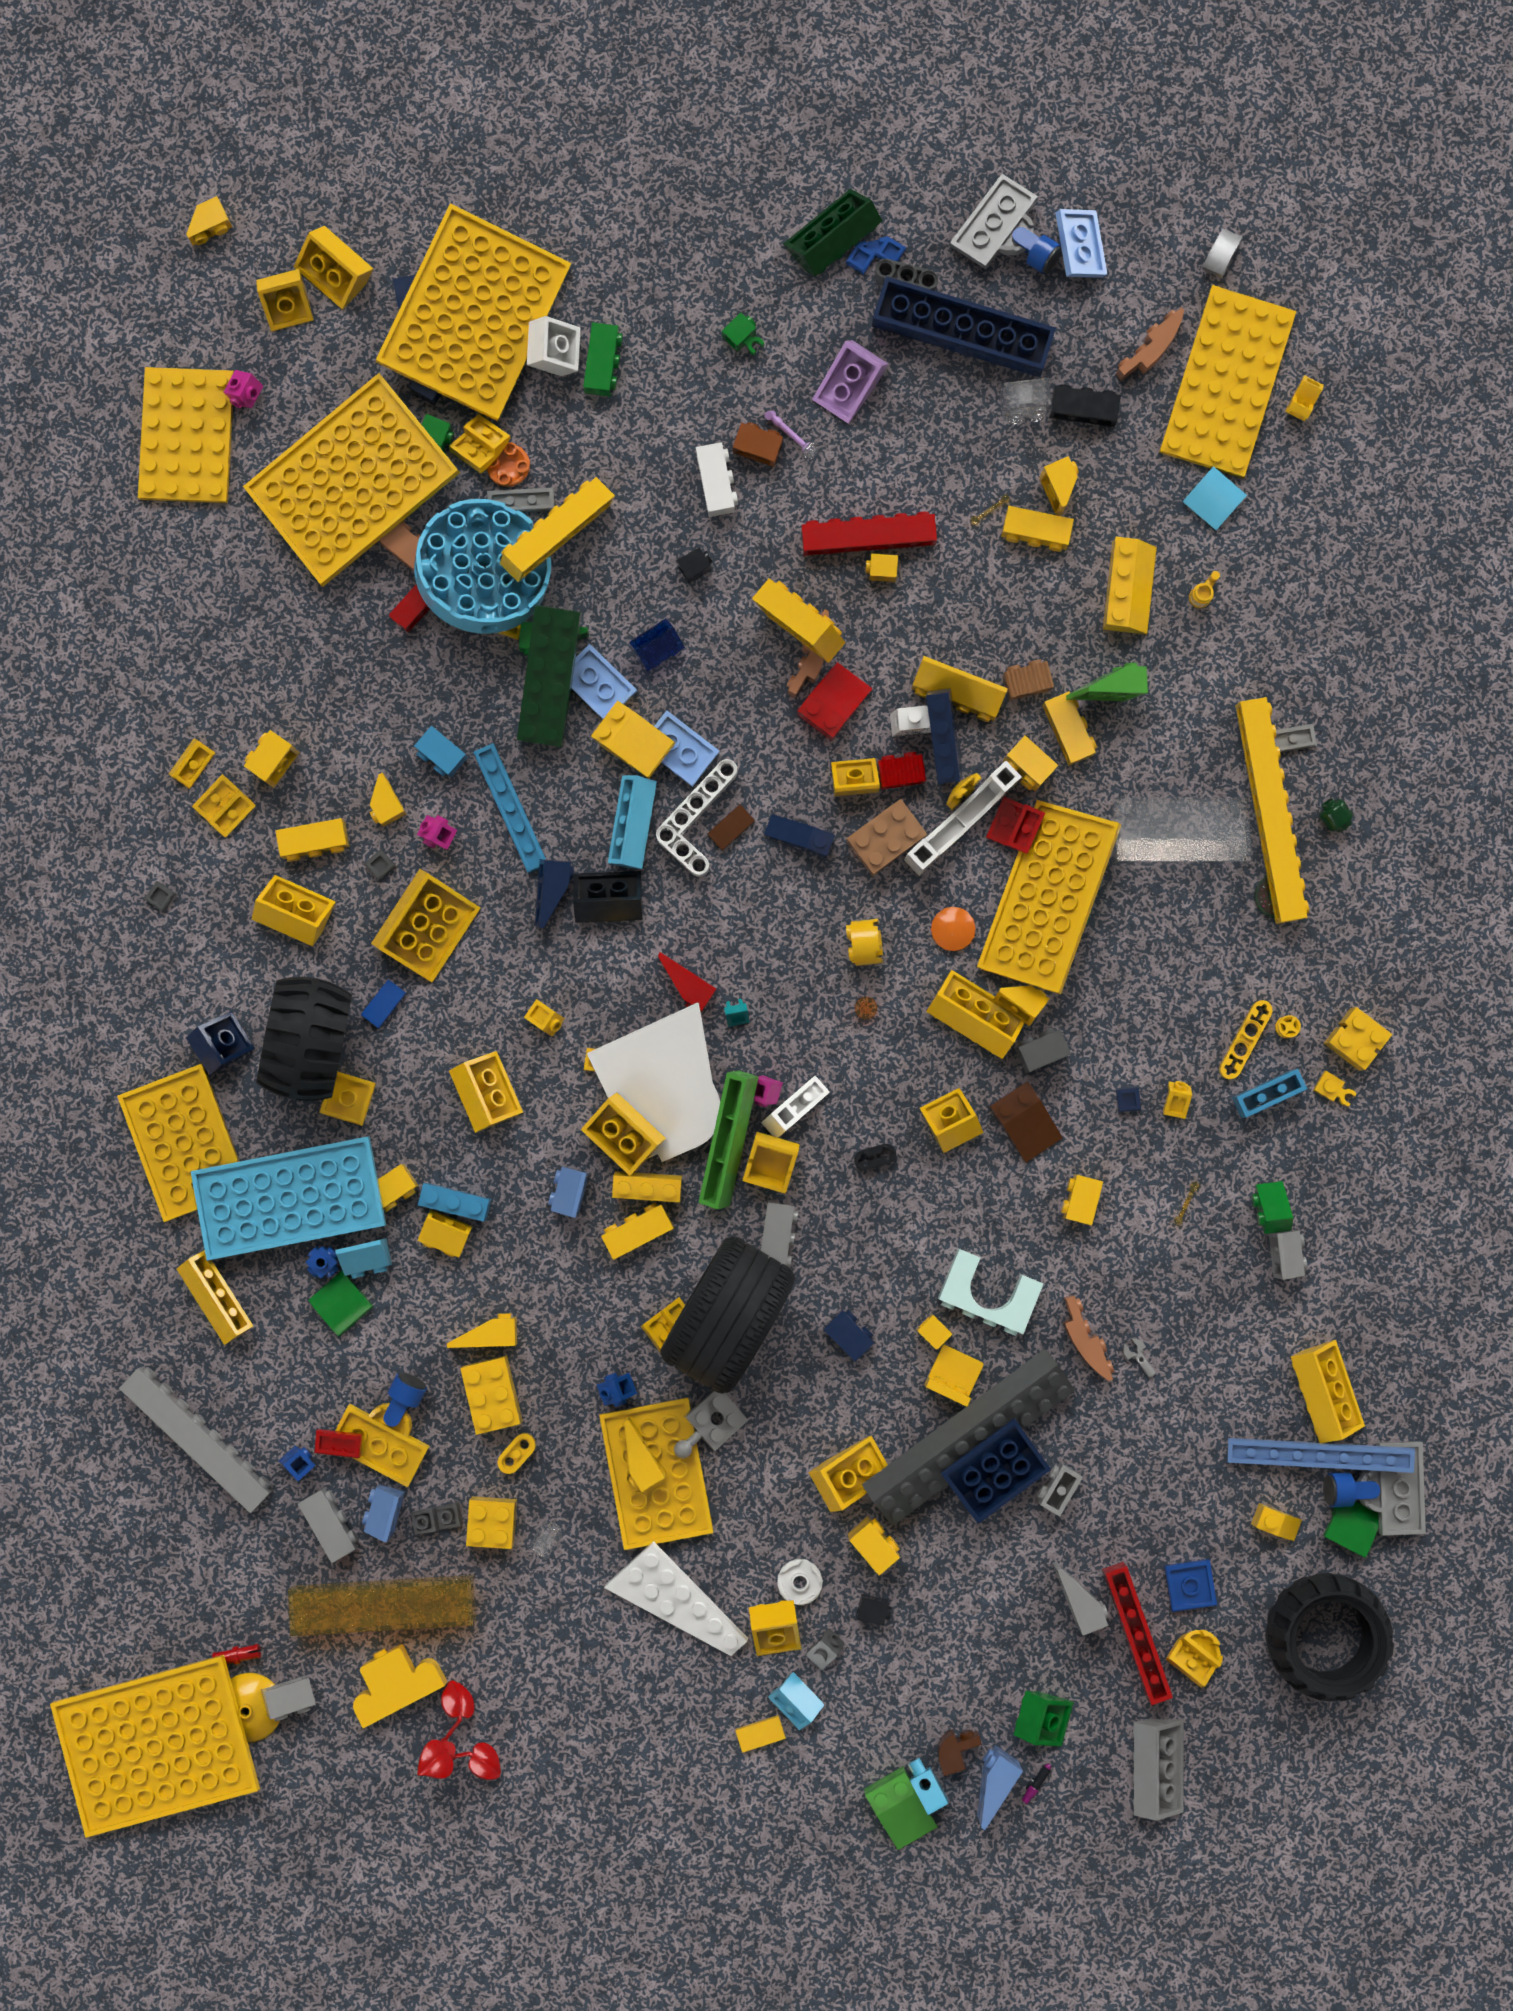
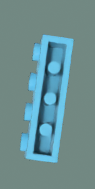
(633, 818)

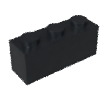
(1085, 405)

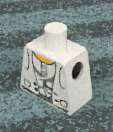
(910, 721)

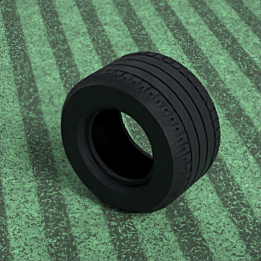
(728, 1315)

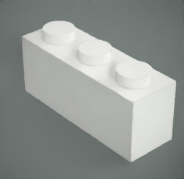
(716, 479)

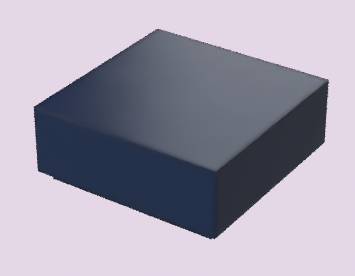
(1128, 1099)

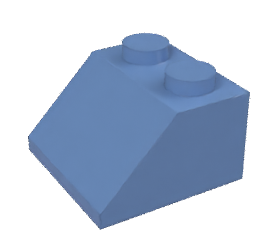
(569, 1191)
(383, 1513)

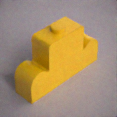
(394, 1684)

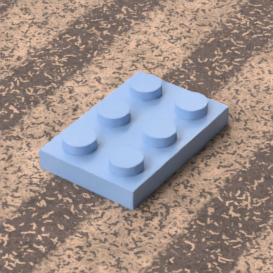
(1081, 243)
(599, 682)
(690, 753)

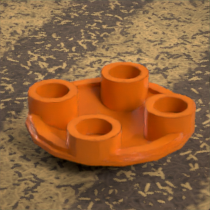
(510, 466)
(953, 928)

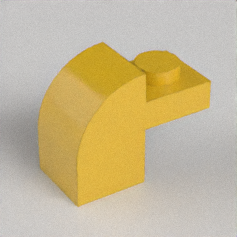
(1304, 398)

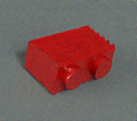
(901, 771)

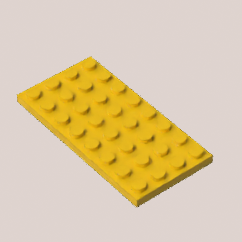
(1227, 381)
(1049, 898)

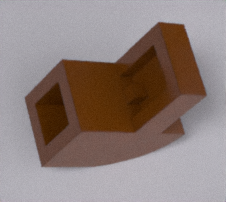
(950, 1748)

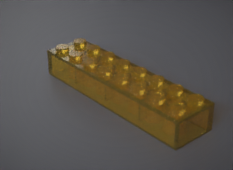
(382, 1605)

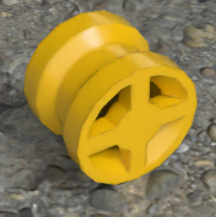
(1291, 1024)

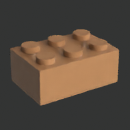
(886, 837)

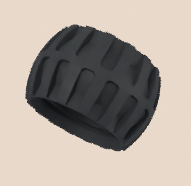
(304, 1038)
(1362, 1669)

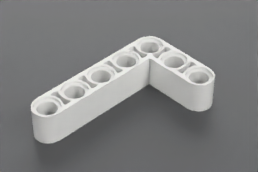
(693, 814)

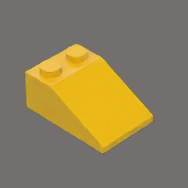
(632, 739)
(842, 1475)

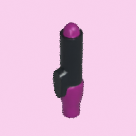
(1035, 1783)

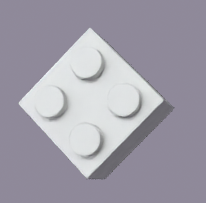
(553, 346)

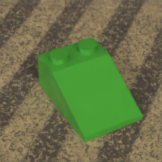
(1119, 685)
(899, 1808)

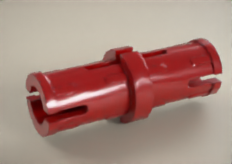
(238, 1654)

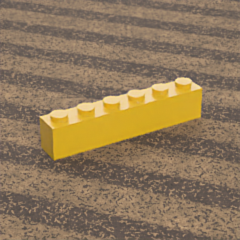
(556, 529)

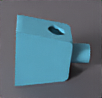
(931, 1797)

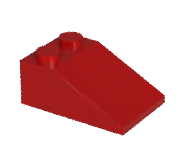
(834, 701)

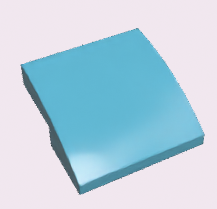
(1214, 498)

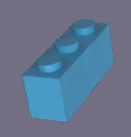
(1269, 1093)
(454, 1202)

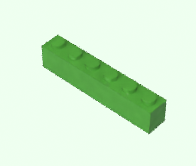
(728, 1139)

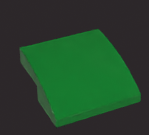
(340, 1303)
(1353, 1528)

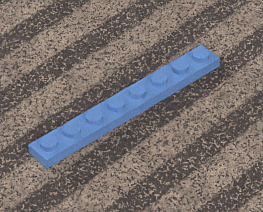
(1321, 1455)

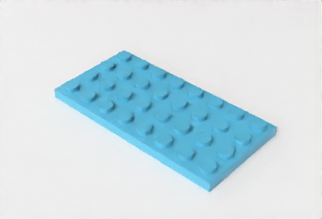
(288, 1198)

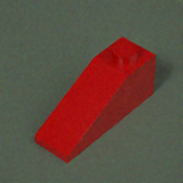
(689, 985)

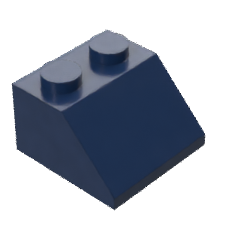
(220, 1042)

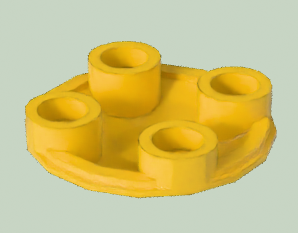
(963, 788)

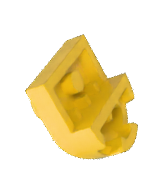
(1196, 1656)

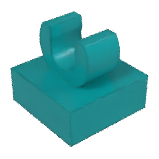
(736, 1014)

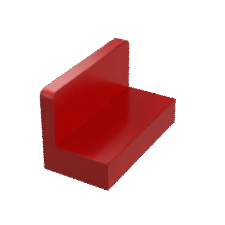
(409, 610)

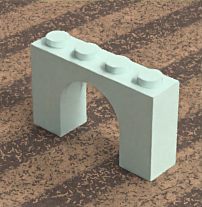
(1012, 1315)

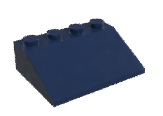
(996, 1471)

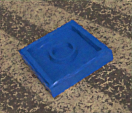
(1190, 1585)

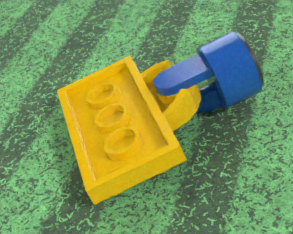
(387, 1431)

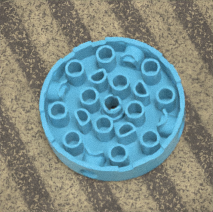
(452, 574)

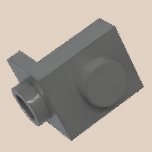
(825, 1649)

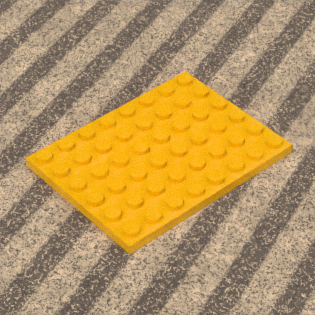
(472, 312)
(351, 479)
(155, 1746)

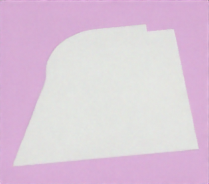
(665, 1078)

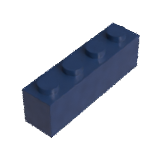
(944, 736)

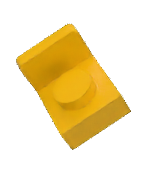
(544, 1018)
(1177, 1099)

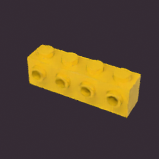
(214, 1297)

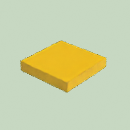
(349, 1099)

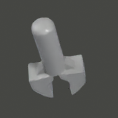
(1140, 1358)

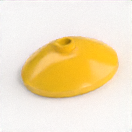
(249, 1695)

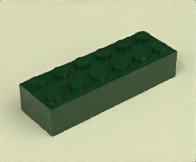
(549, 675)

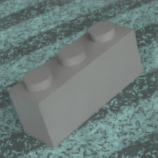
(777, 1232)
(329, 1524)

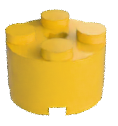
(865, 942)

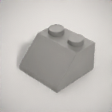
(1287, 1254)

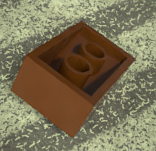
(1026, 1121)

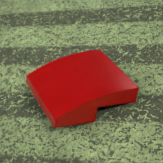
(1015, 825)

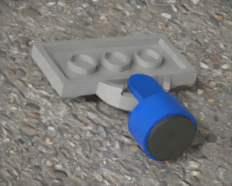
(1003, 227)
(1394, 1495)

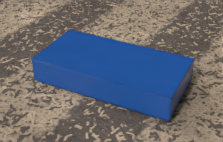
(383, 1003)

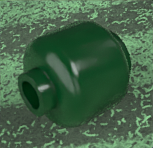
(1336, 815)

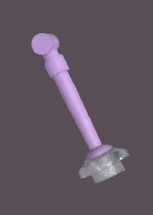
(809, 449)

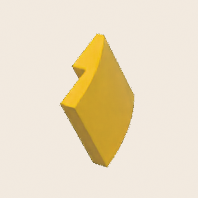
(480, 443)
(223, 805)
(660, 1325)

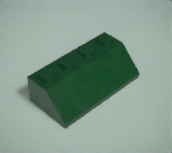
(833, 232)

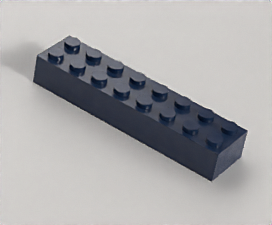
(963, 326)

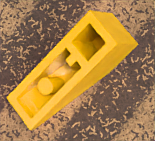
(495, 1332)
(642, 1464)

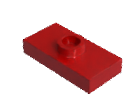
(338, 1443)

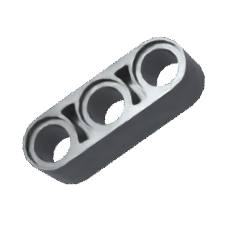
(898, 269)

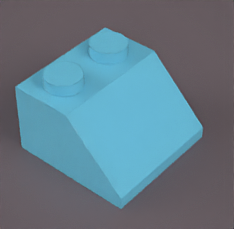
(364, 1257)

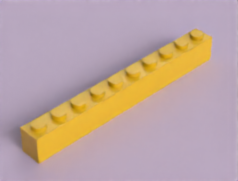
(1271, 810)

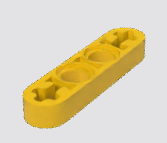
(1243, 1038)

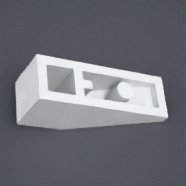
(795, 1107)

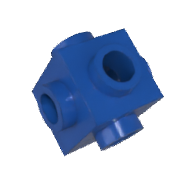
(330, 1258)
(616, 1389)

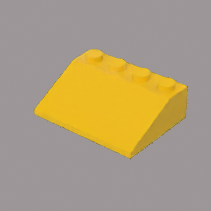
(425, 925)

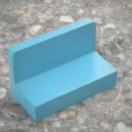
(796, 1701)

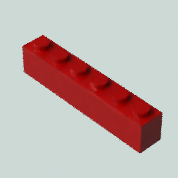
(868, 534)
(1137, 1633)

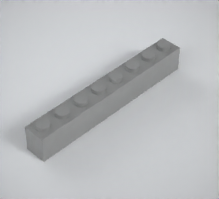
(196, 1439)

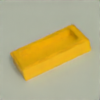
(760, 1733)

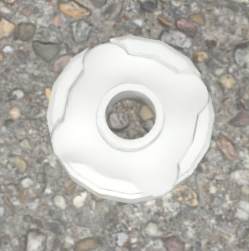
(803, 1568)

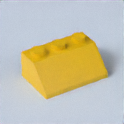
(332, 266)
(292, 910)
(485, 1091)

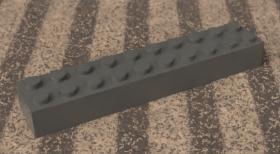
(917, 1472)

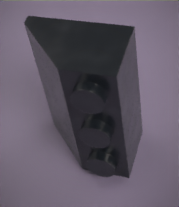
(608, 897)

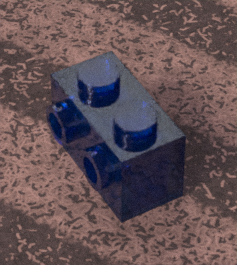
(657, 644)

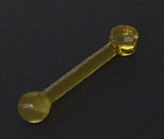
(975, 519)
(1193, 1186)

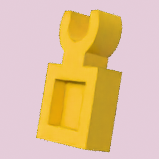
(1331, 1087)

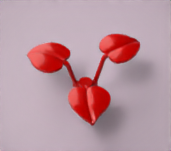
(438, 1755)

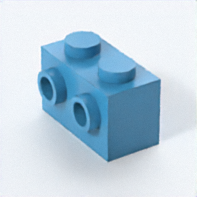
(440, 751)

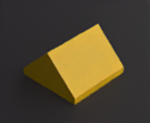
(855, 777)

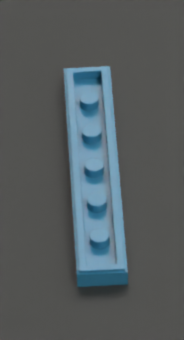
(510, 807)

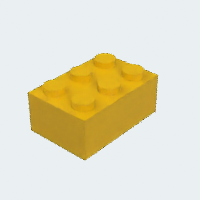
(623, 1133)
(491, 1395)

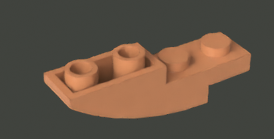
(1157, 340)
(809, 668)
(1091, 1347)

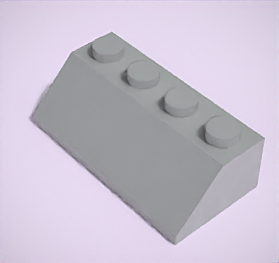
(1158, 1768)

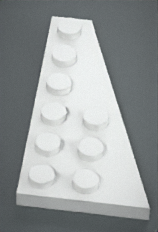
(667, 1592)

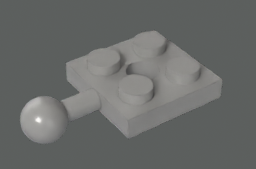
(712, 1434)

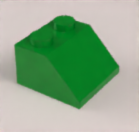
(1043, 1719)

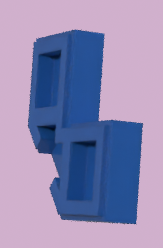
(865, 252)

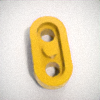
(517, 1453)

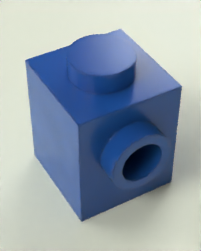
(297, 1462)

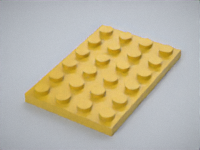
(185, 435)
(177, 1132)
(673, 1506)

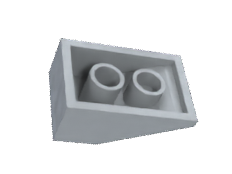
(1086, 1610)

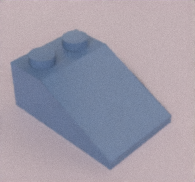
(998, 1778)

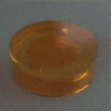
(865, 1008)

